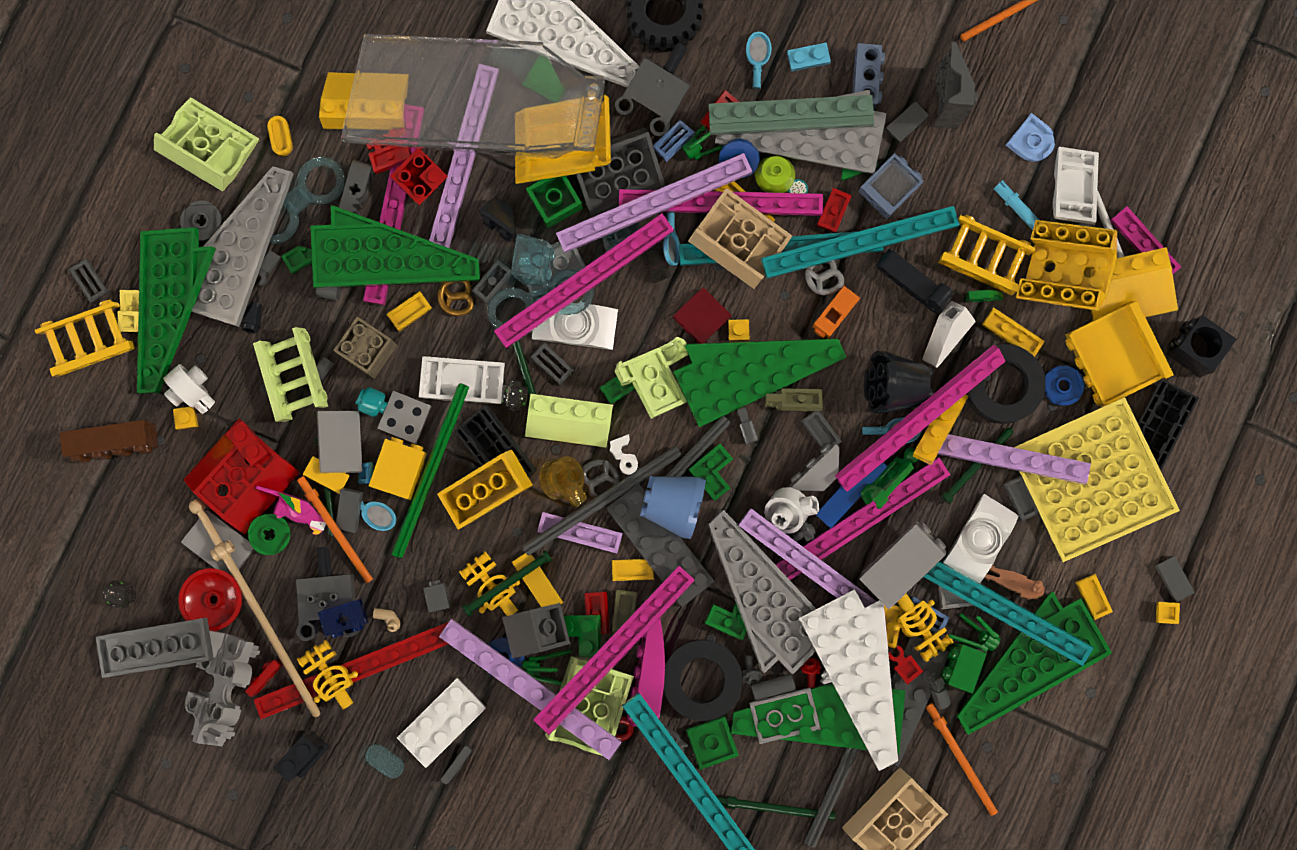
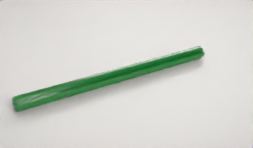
(430, 470)

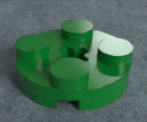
(257, 537)

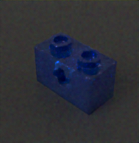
(330, 618)

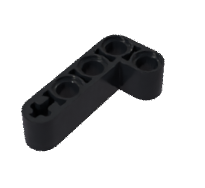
(914, 282)

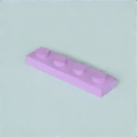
(584, 533)

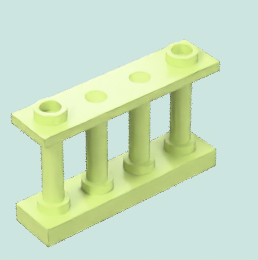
(271, 375)

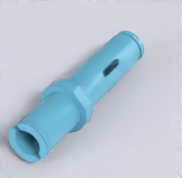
(1016, 204)

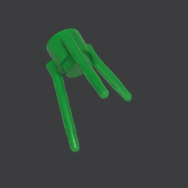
(693, 147)
(988, 639)
(534, 668)

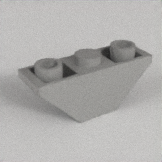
(819, 471)

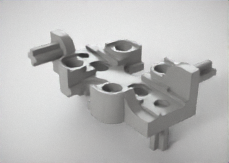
(214, 709)

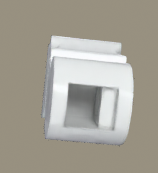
(628, 461)

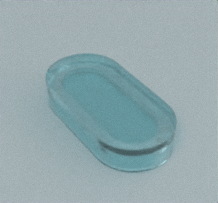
(384, 761)

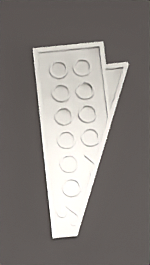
(566, 33)

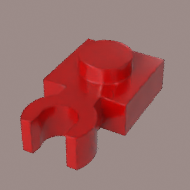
(906, 666)

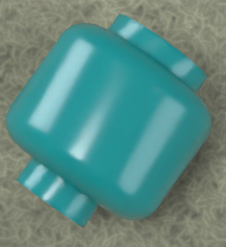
(371, 401)

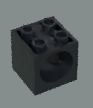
(1217, 340)

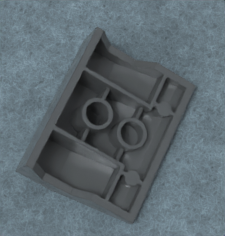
(954, 88)

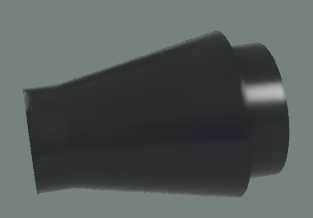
(252, 319)

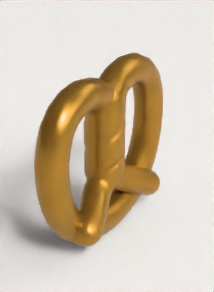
(454, 297)

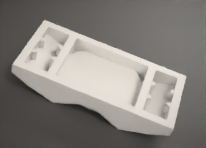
(1075, 185)
(588, 328)
(443, 375)
(981, 538)

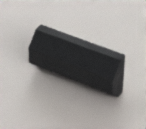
(1165, 419)
(488, 439)

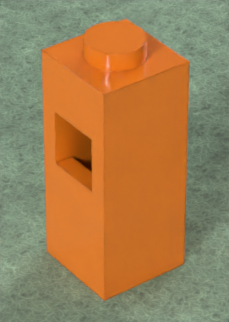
(835, 313)

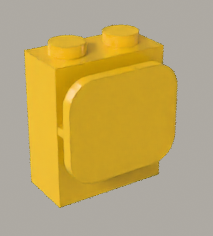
(398, 468)

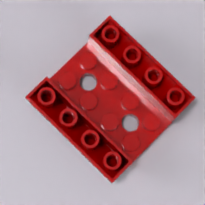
(228, 467)

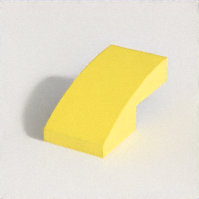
(129, 311)

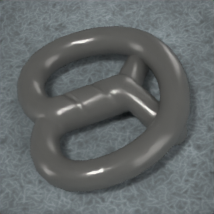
(602, 477)

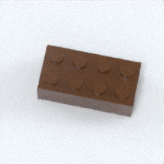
(109, 440)

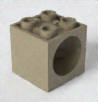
(365, 347)

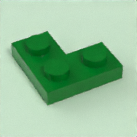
(708, 469)
(726, 621)
(587, 630)

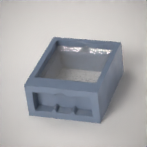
(891, 185)

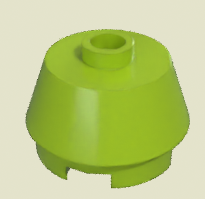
(775, 174)

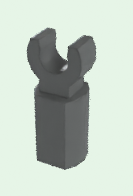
(268, 264)
(323, 367)
(746, 426)
(939, 691)

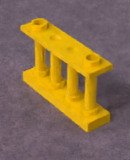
(988, 275)
(100, 353)

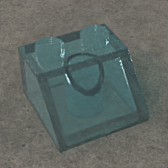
(532, 260)

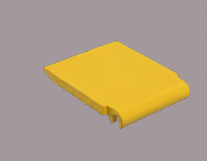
(574, 162)

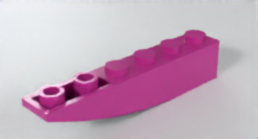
(650, 669)

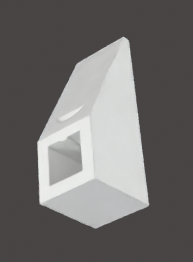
(948, 331)

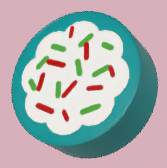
(798, 186)

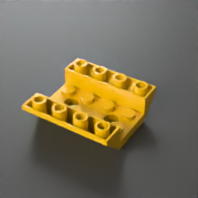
(1074, 252)

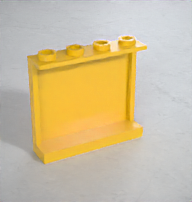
(1118, 354)

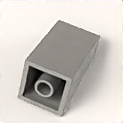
(903, 564)

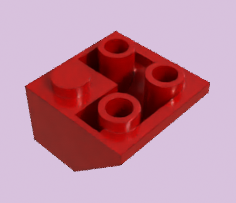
(418, 176)

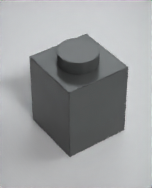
(437, 596)

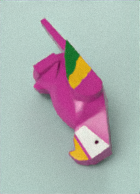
(296, 509)

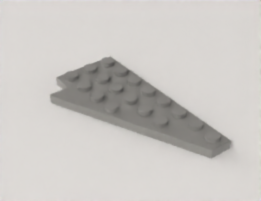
(837, 147)
(241, 249)
(764, 597)

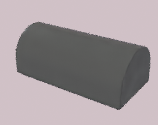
(492, 281)
(773, 687)

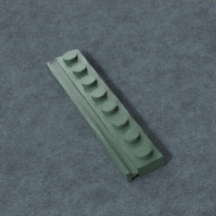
(791, 114)

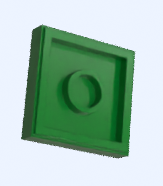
(712, 742)

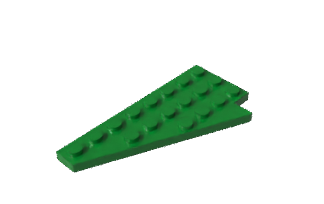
(738, 373)
(1031, 667)

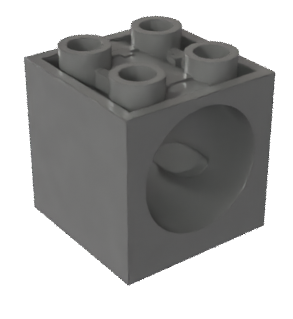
(536, 630)

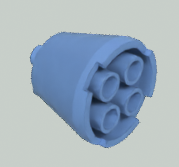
(674, 503)

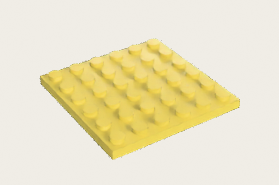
(1122, 484)

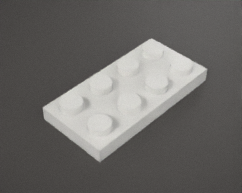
(441, 722)

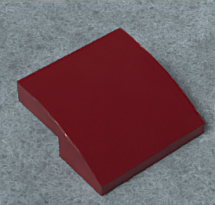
(702, 316)

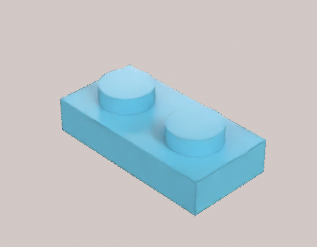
(808, 57)

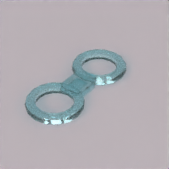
(301, 197)
(531, 297)

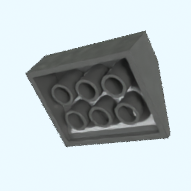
(631, 168)

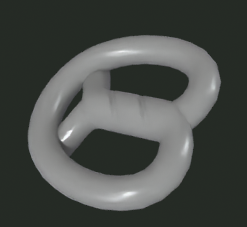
(809, 274)

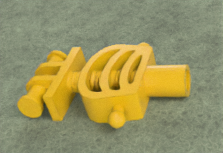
(503, 601)
(909, 609)
(339, 692)

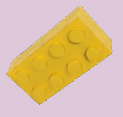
(484, 489)

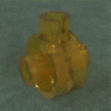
(563, 479)

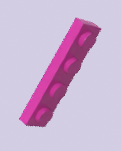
(1138, 234)

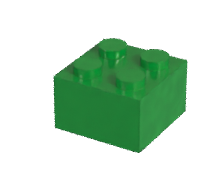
(554, 199)
(963, 667)

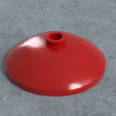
(197, 594)

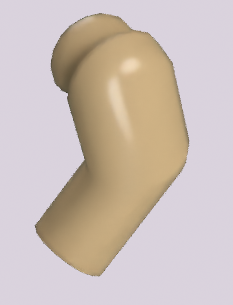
(389, 617)

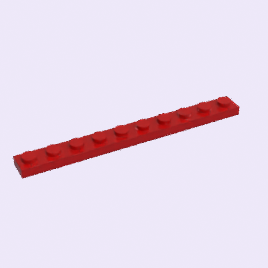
(364, 666)

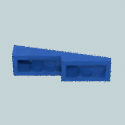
(842, 500)

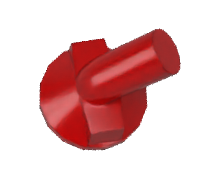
(811, 667)

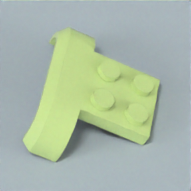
(654, 378)

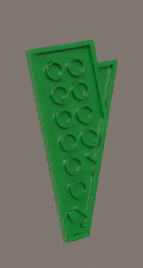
(371, 254)
(168, 289)
(835, 722)

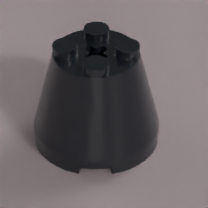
(895, 383)

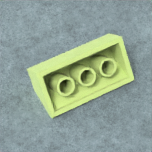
(568, 420)

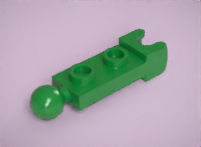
(889, 479)

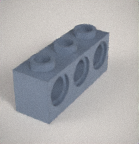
(865, 66)

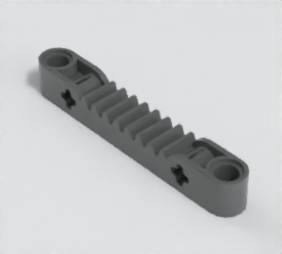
(359, 177)

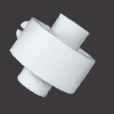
(188, 387)
(790, 509)

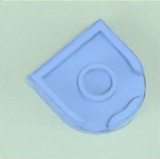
(1032, 140)

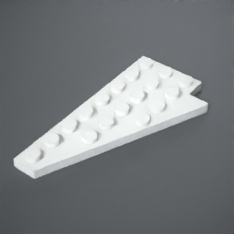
(856, 658)

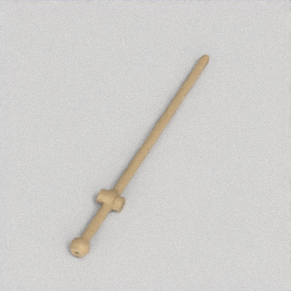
(223, 551)

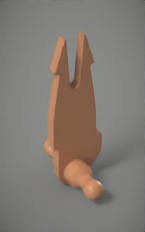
(1017, 583)

